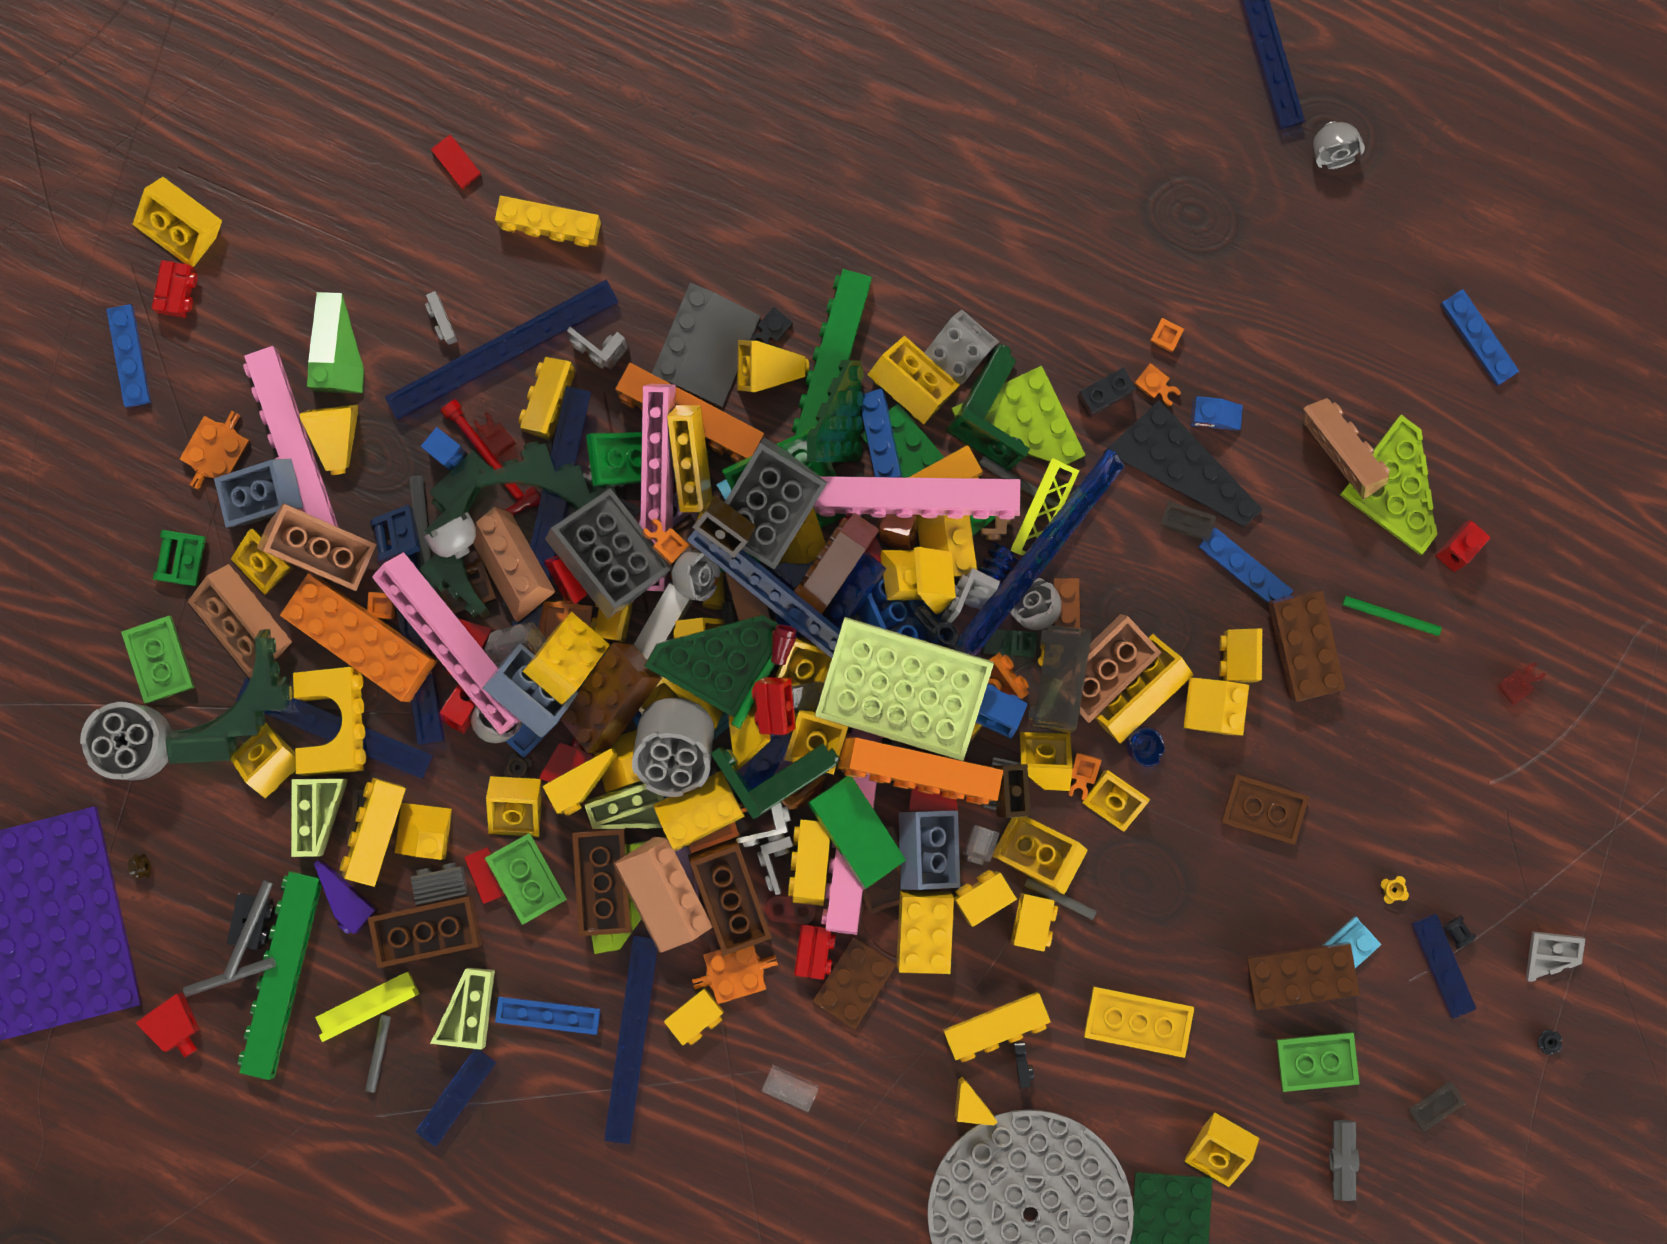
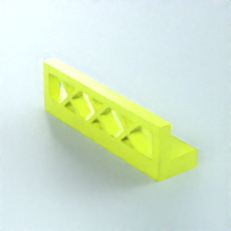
(1039, 500)
(367, 1005)

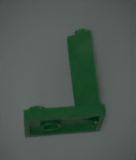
(970, 423)
(781, 784)

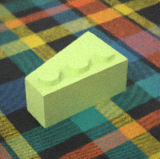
(624, 808)
(314, 813)
(468, 1012)

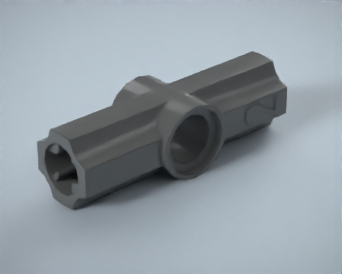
(1344, 1160)

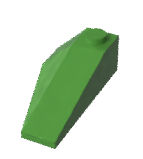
(333, 354)

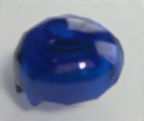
(1145, 747)

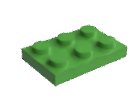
(158, 659)
(525, 879)
(1317, 1061)

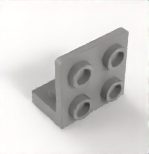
(961, 346)
(612, 351)
(973, 590)
(778, 847)

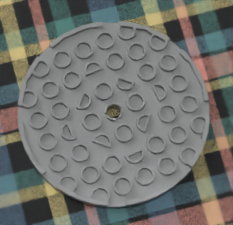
(1026, 1163)

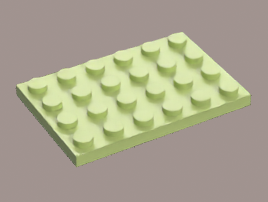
(904, 689)

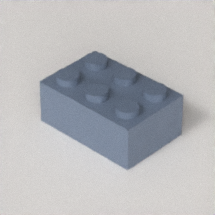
(257, 492)
(524, 696)
(930, 849)

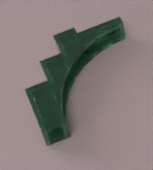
(538, 471)
(455, 496)
(217, 738)

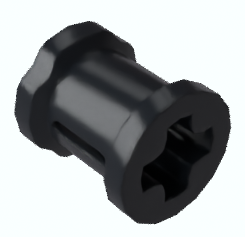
(1459, 932)

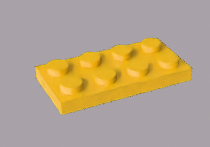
(1139, 1022)

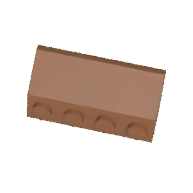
(1345, 447)
(317, 546)
(511, 563)
(235, 616)
(1113, 664)
(663, 894)

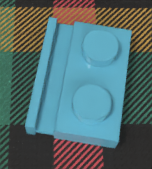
(1361, 940)

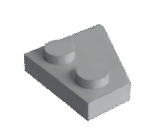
(1553, 953)

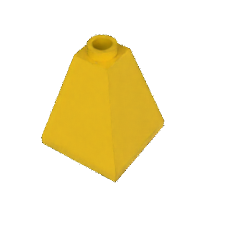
(767, 366)
(332, 435)

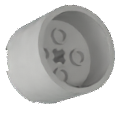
(141, 727)
(673, 747)

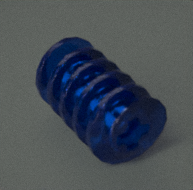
(999, 563)

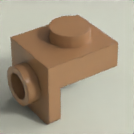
(1000, 529)

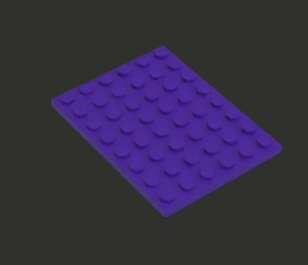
(60, 926)

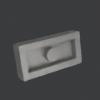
(444, 327)

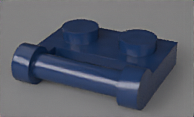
(401, 530)

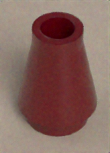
(782, 643)

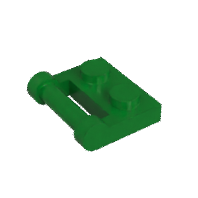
(187, 558)

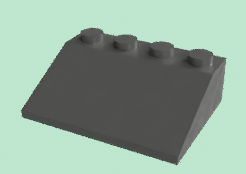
(703, 345)
(776, 497)
(607, 553)

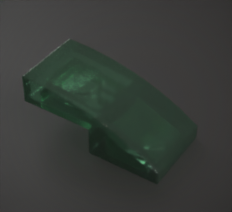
(1011, 643)

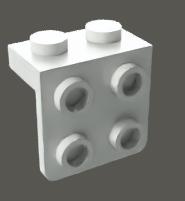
(781, 817)

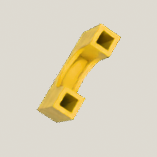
(346, 750)

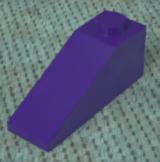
(345, 901)

